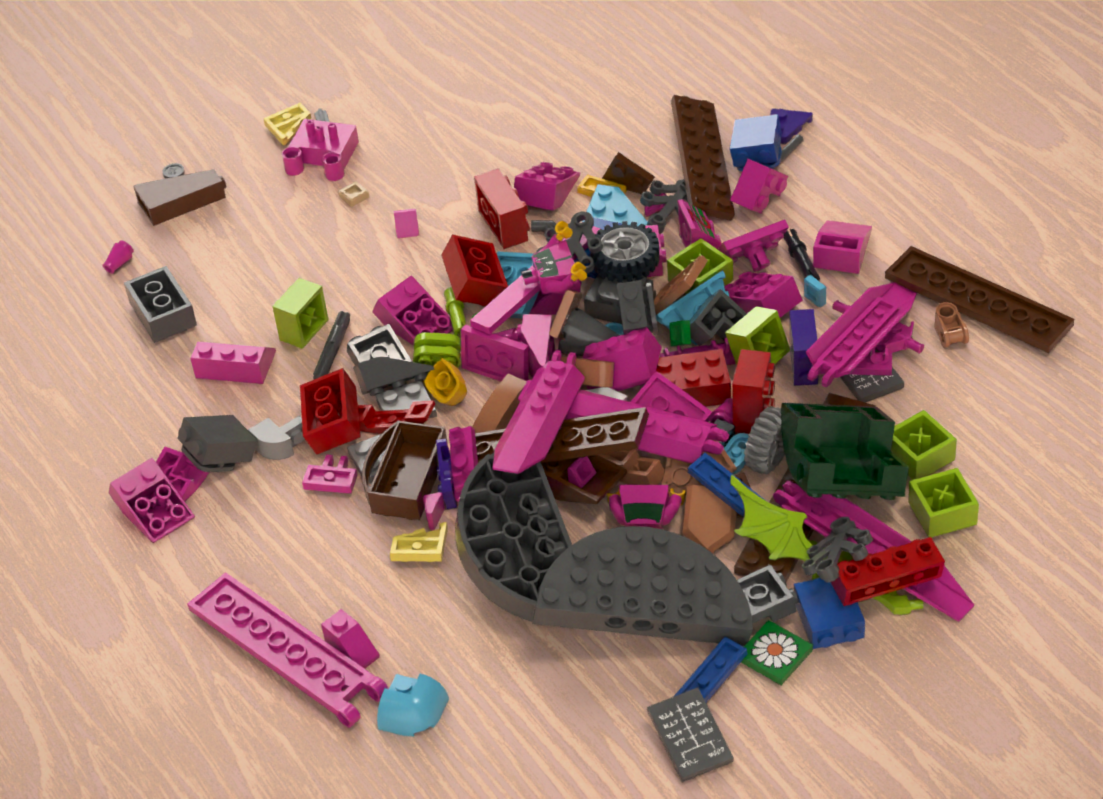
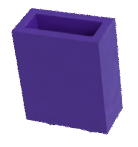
(801, 337)

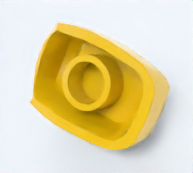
(446, 383)

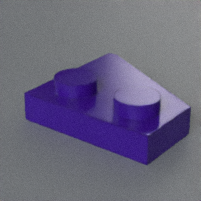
(791, 122)
(445, 474)

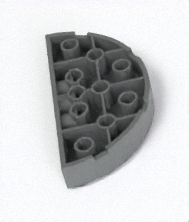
(509, 534)
(644, 586)

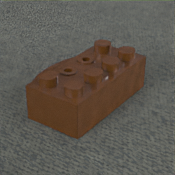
(405, 447)

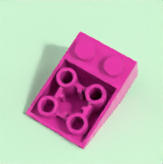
(545, 185)
(841, 246)
(764, 291)
(411, 311)
(150, 501)

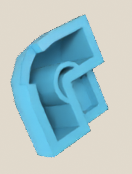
(411, 705)

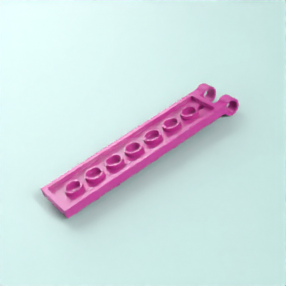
(286, 647)

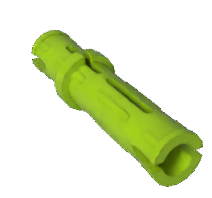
(455, 309)

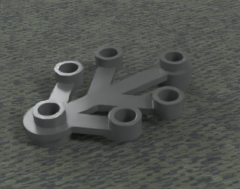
(657, 188)
(574, 241)
(840, 531)

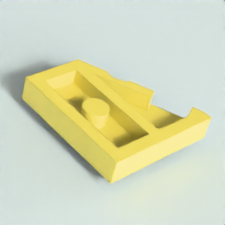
(286, 122)
(420, 545)

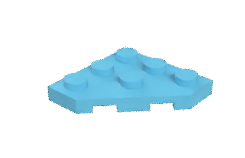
(613, 205)
(512, 266)

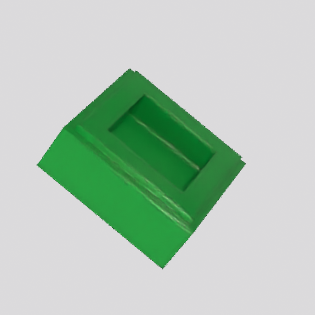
(680, 333)

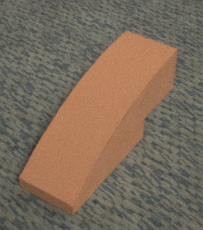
(500, 405)
(639, 469)

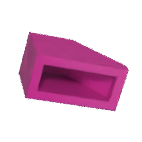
(349, 638)

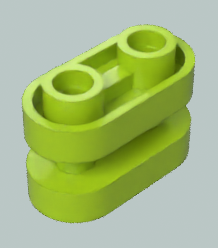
(432, 347)

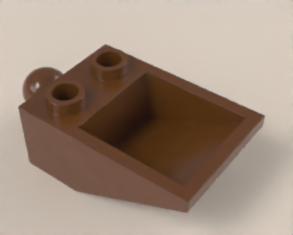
(604, 480)

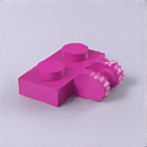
(330, 478)

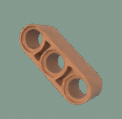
(596, 372)

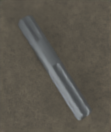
(332, 344)

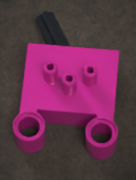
(321, 144)

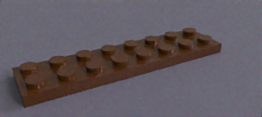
(702, 157)
(980, 299)
(584, 435)

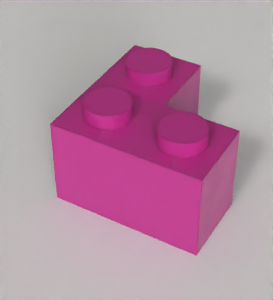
(756, 185)

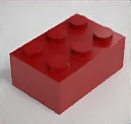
(501, 208)
(473, 270)
(699, 375)
(752, 388)
(329, 411)

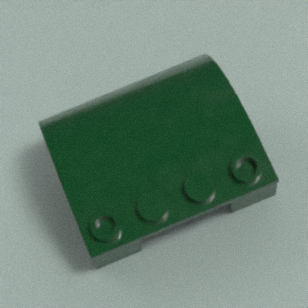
(842, 451)

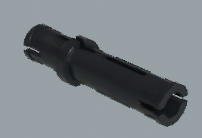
(797, 250)

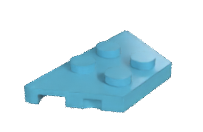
(689, 304)

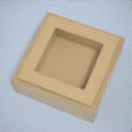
(353, 194)

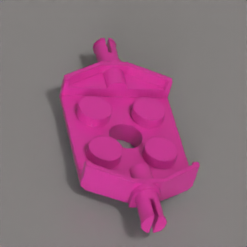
(897, 339)

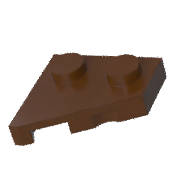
(628, 174)

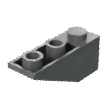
(383, 372)

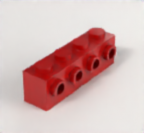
(888, 571)

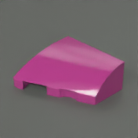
(180, 472)

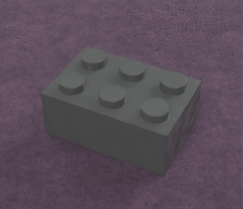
(160, 304)

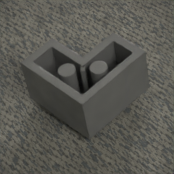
(714, 316)

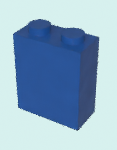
(825, 616)

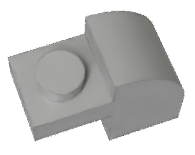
(277, 442)

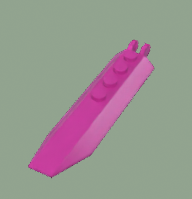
(858, 331)
(539, 415)
(664, 433)
(940, 593)

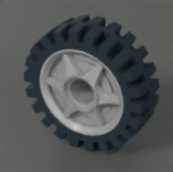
(626, 252)

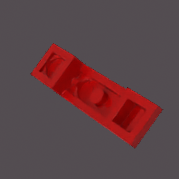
(378, 421)

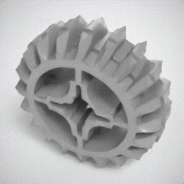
(765, 442)

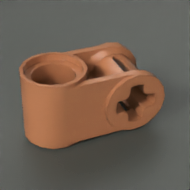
(950, 325)

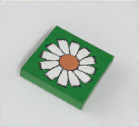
(776, 652)

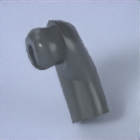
(542, 225)

